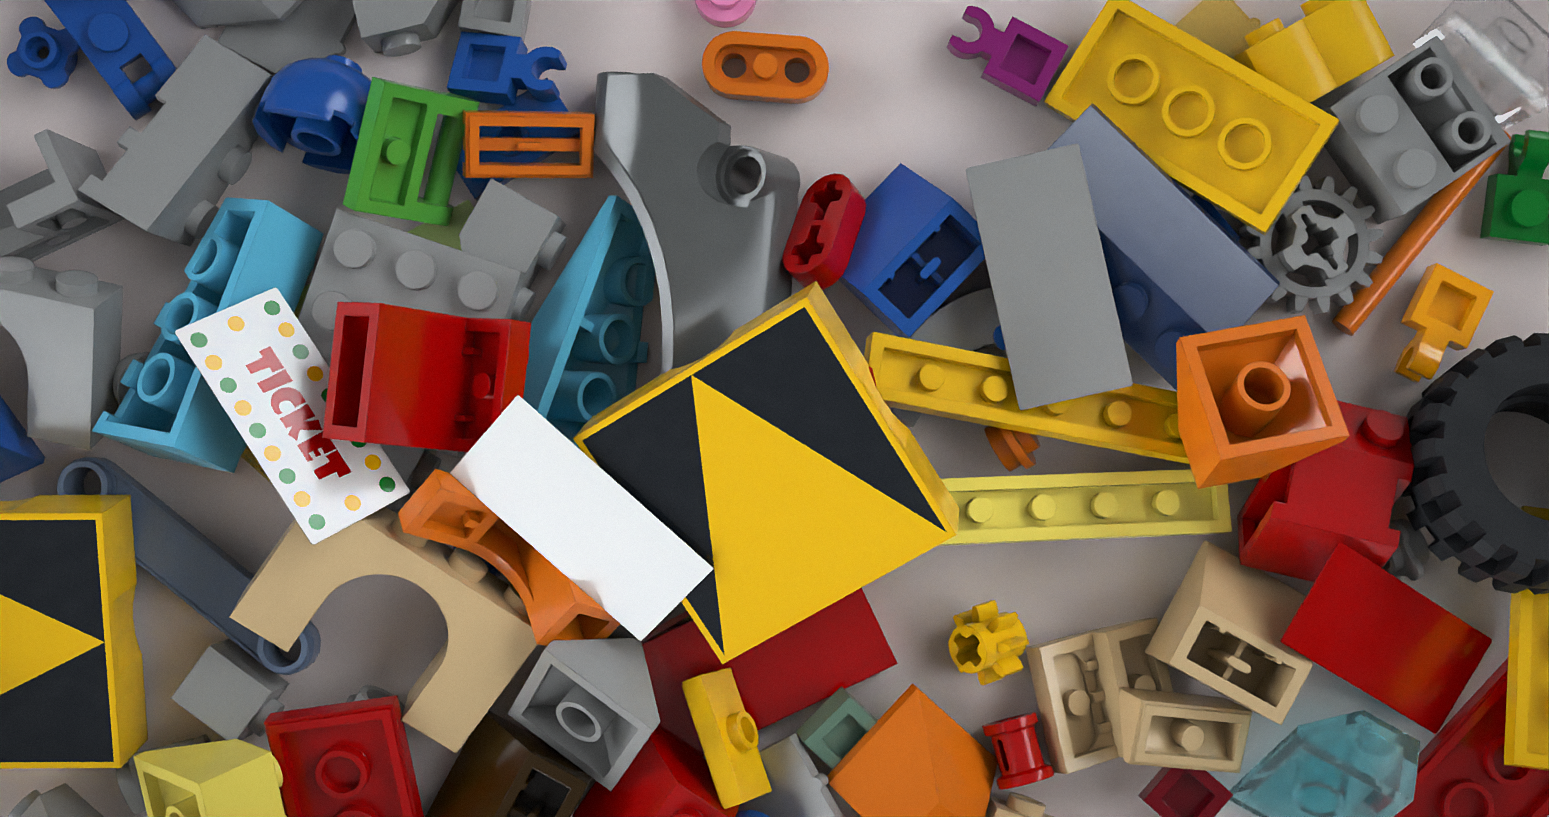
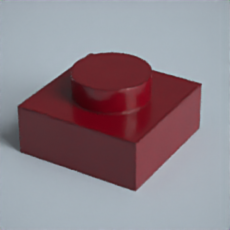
(1185, 793)

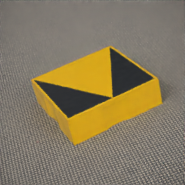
(775, 472)
(69, 634)

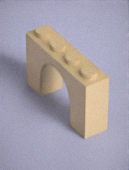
(483, 614)

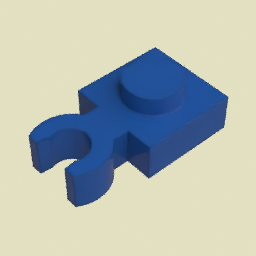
(496, 66)

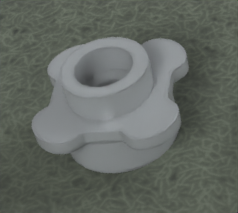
(1410, 554)

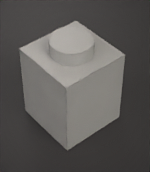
(231, 691)

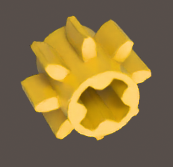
(987, 642)

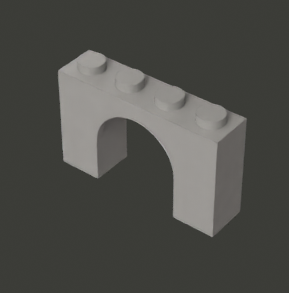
(70, 346)

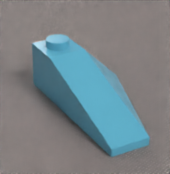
(591, 323)

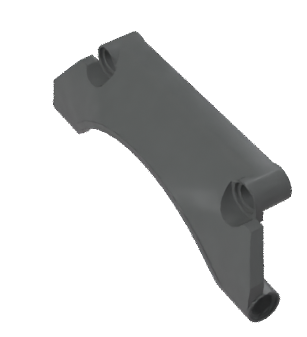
(704, 217)

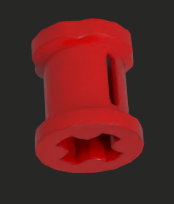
(1017, 751)

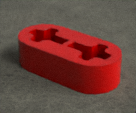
(824, 231)

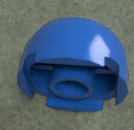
(315, 109)

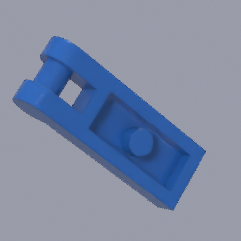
(112, 40)

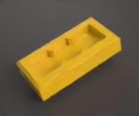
(726, 737)

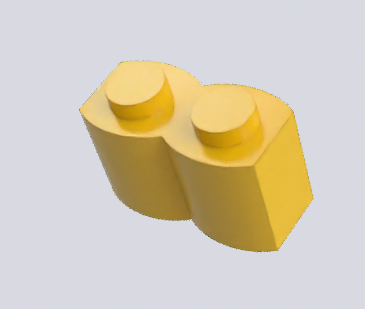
(1319, 51)

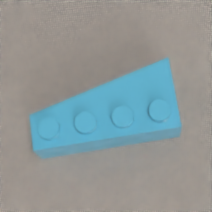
(168, 402)

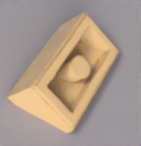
(1182, 730)

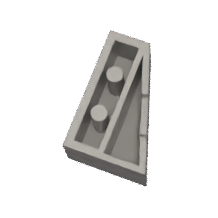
(189, 148)

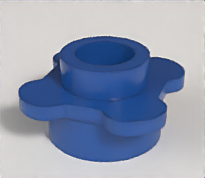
(53, 69)

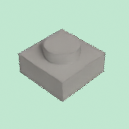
(495, 17)

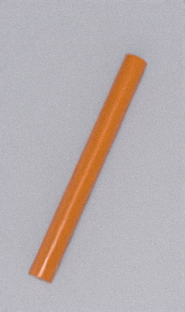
(1409, 246)

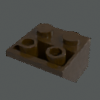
(509, 775)

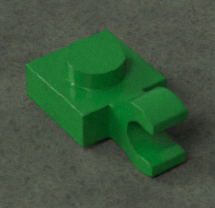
(1519, 201)

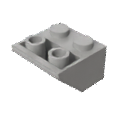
(1412, 131)

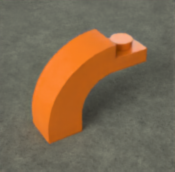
(456, 517)

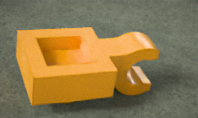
(1443, 314)

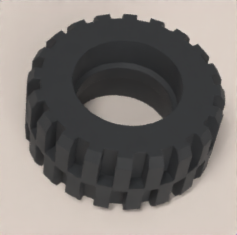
(1450, 471)

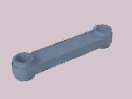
(188, 562)

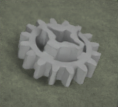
(1326, 263)

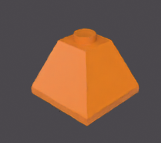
(1253, 400)
(916, 765)

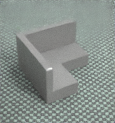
(47, 207)

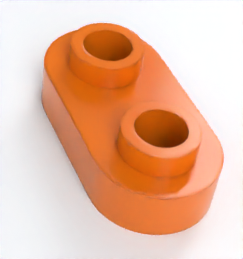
(765, 62)

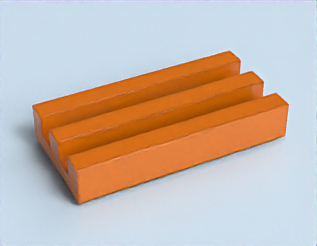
(474, 143)

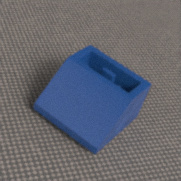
(911, 251)

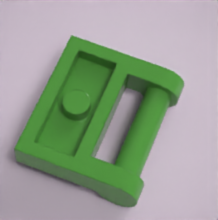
(395, 151)

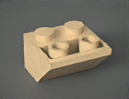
(1229, 631)

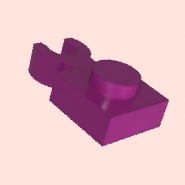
(1018, 58)

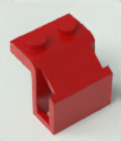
(421, 375)
(1329, 499)

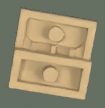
(1080, 686)

